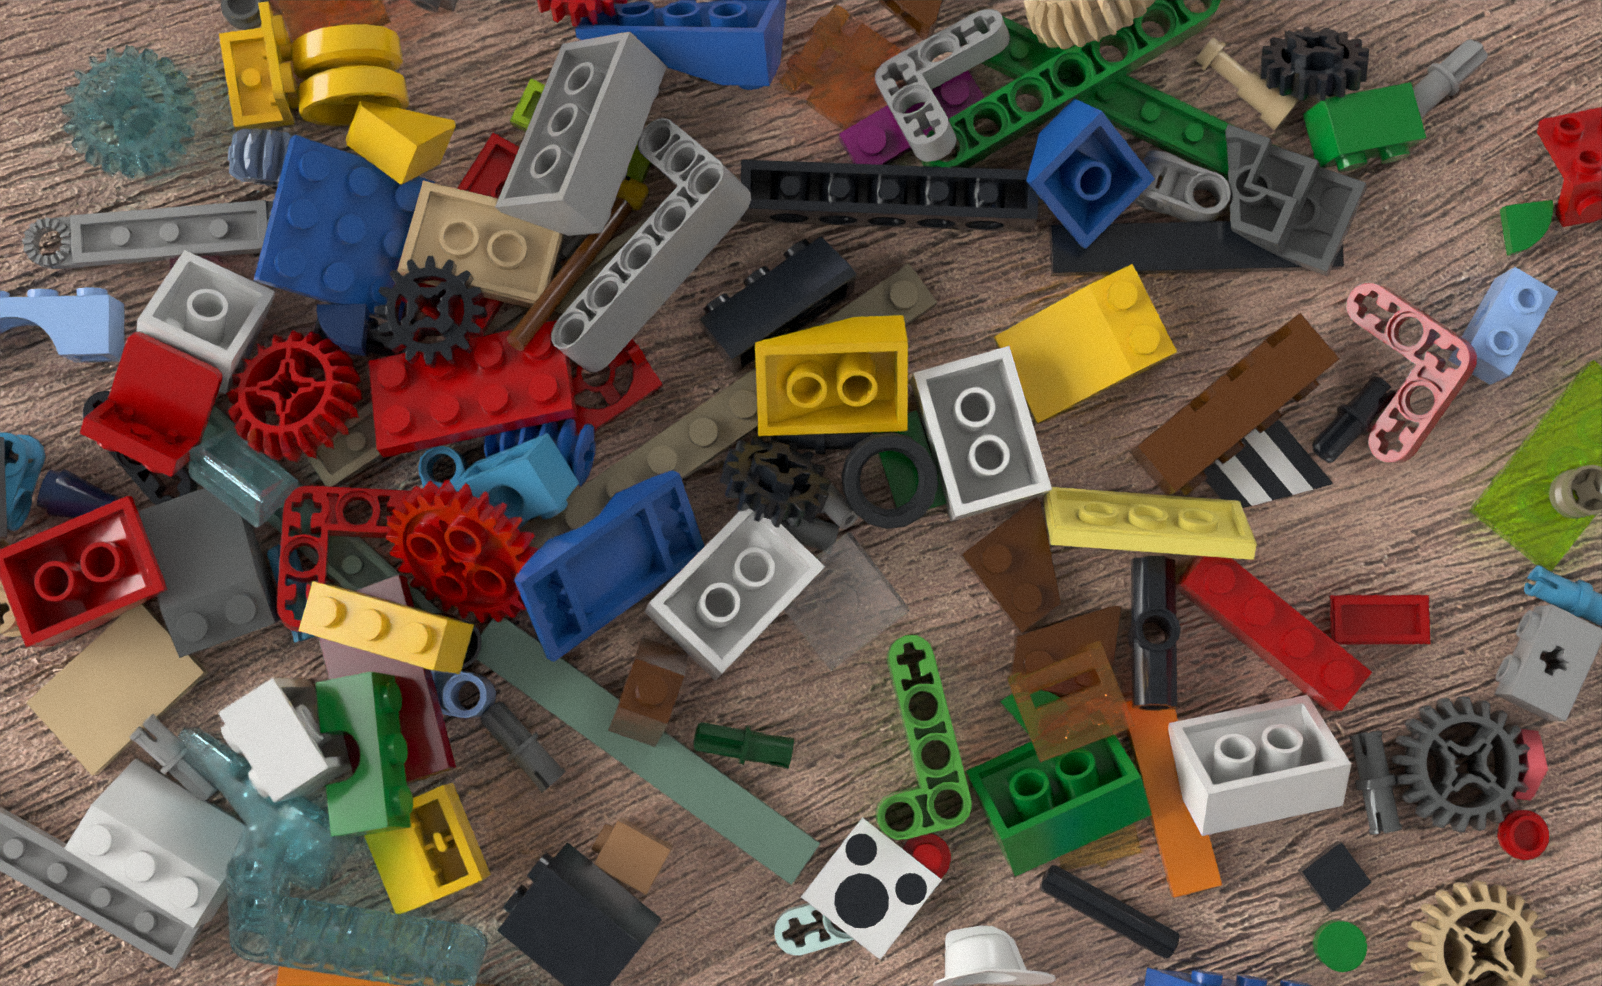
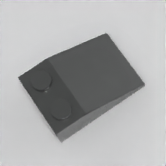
(211, 571)

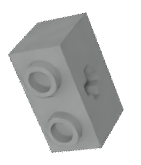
(1570, 649)

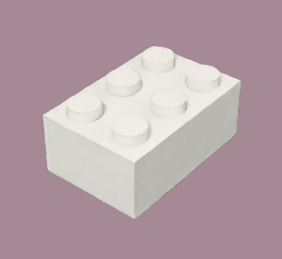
(980, 433)
(283, 740)

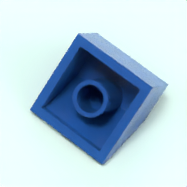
(1085, 171)

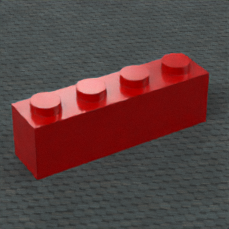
(1273, 630)

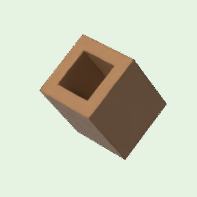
(630, 854)

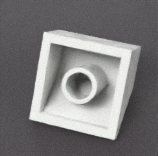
(208, 314)

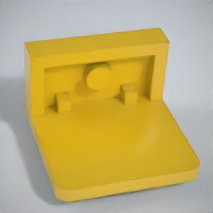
(256, 73)

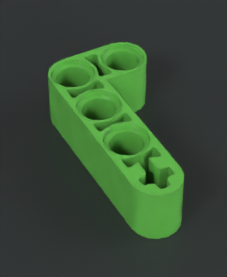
(918, 734)

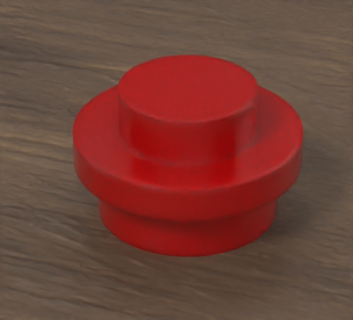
(1523, 834)
(930, 852)

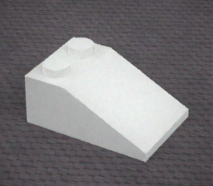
(733, 590)

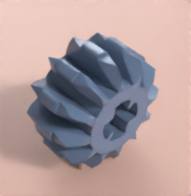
(258, 155)

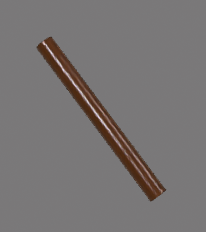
(567, 277)

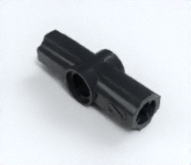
(1153, 664)

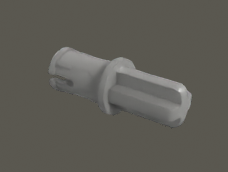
(1445, 77)
(174, 758)

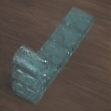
(336, 938)

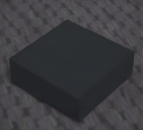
(1334, 876)

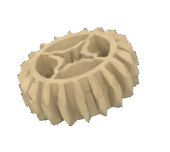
(1080, 21)
(1493, 933)

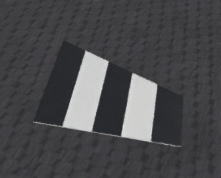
(1266, 469)

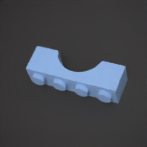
(80, 326)

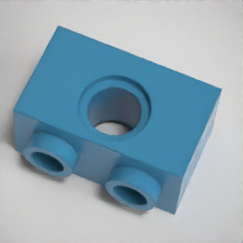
(526, 477)

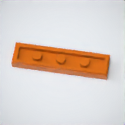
(1183, 850)

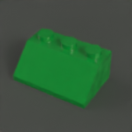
(1057, 803)

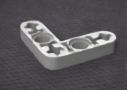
(984, 38)

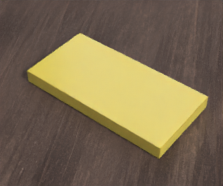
(1148, 523)

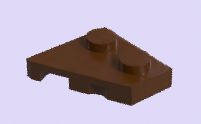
(1065, 640)

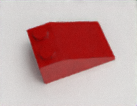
(80, 574)

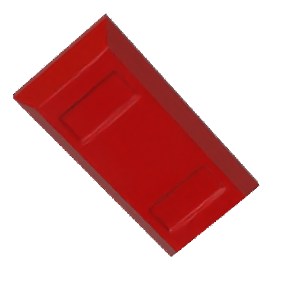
(1379, 619)

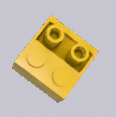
(430, 856)

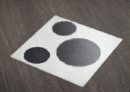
(871, 888)

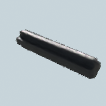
(1109, 911)

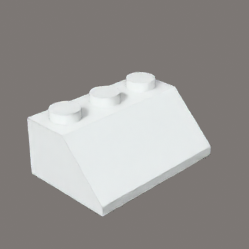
(1258, 764)
(160, 842)

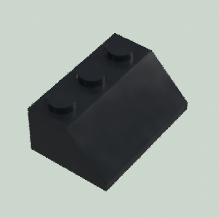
(778, 300)

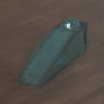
(312, 851)

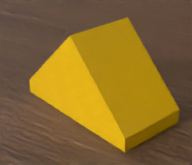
(399, 139)

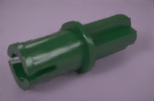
(744, 744)

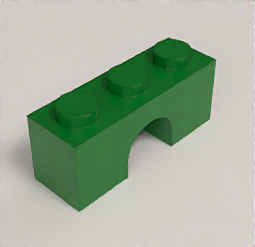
(377, 793)

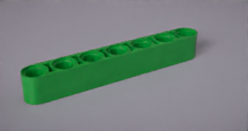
(1053, 96)

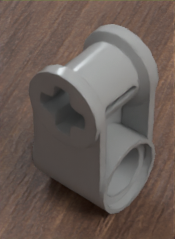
(1177, 188)

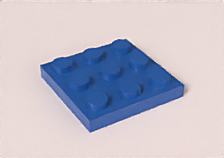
(336, 226)

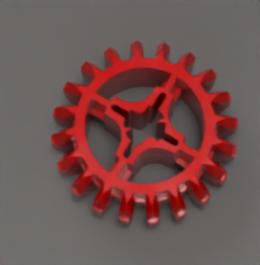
(307, 409)

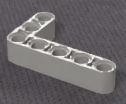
(659, 253)

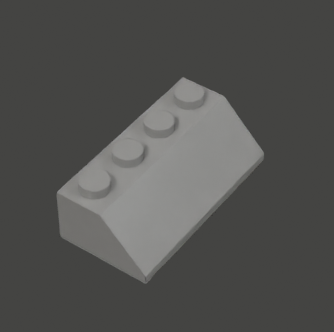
(583, 134)

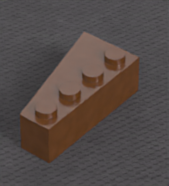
(1234, 405)

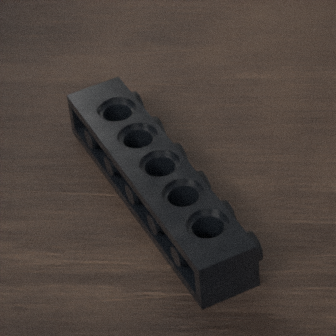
(889, 196)

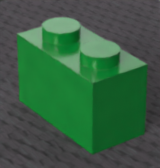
(1365, 127)

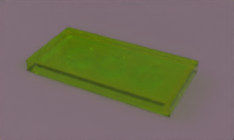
(1518, 497)

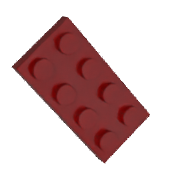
(473, 398)

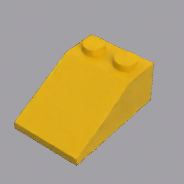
(1087, 343)
(834, 378)

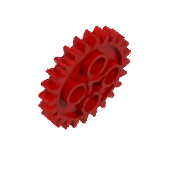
(461, 549)

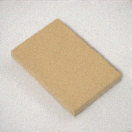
(503, 253)
(115, 688)

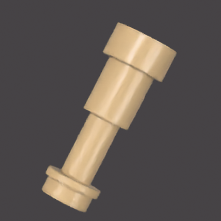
(1251, 87)

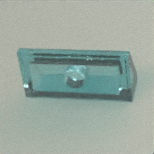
(240, 476)

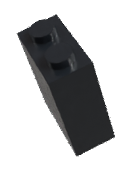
(576, 920)

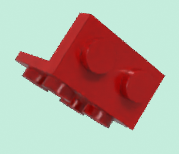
(1576, 149)
(155, 405)

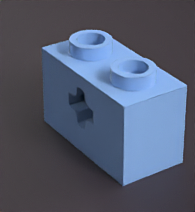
(1506, 323)

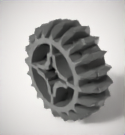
(1488, 736)

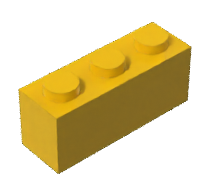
(386, 628)

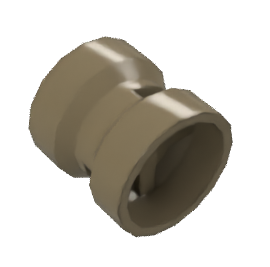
(1587, 485)

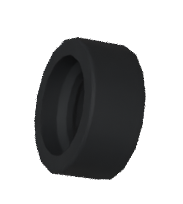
(918, 503)

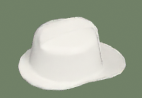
(986, 957)

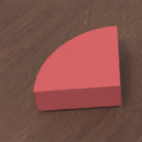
(1536, 762)

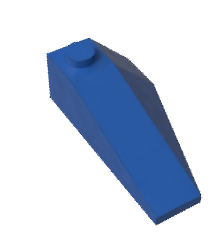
(709, 40)

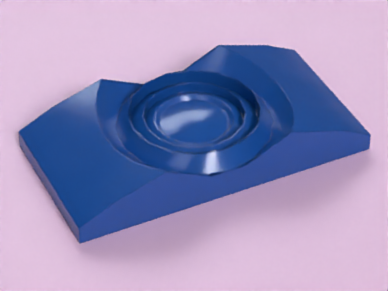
(609, 563)

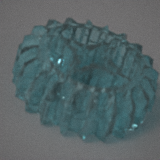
(126, 76)

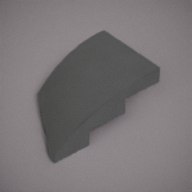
(1289, 201)

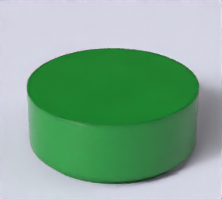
(1340, 945)

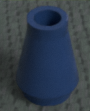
(70, 495)

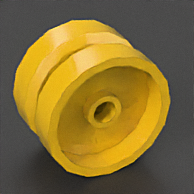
(344, 67)

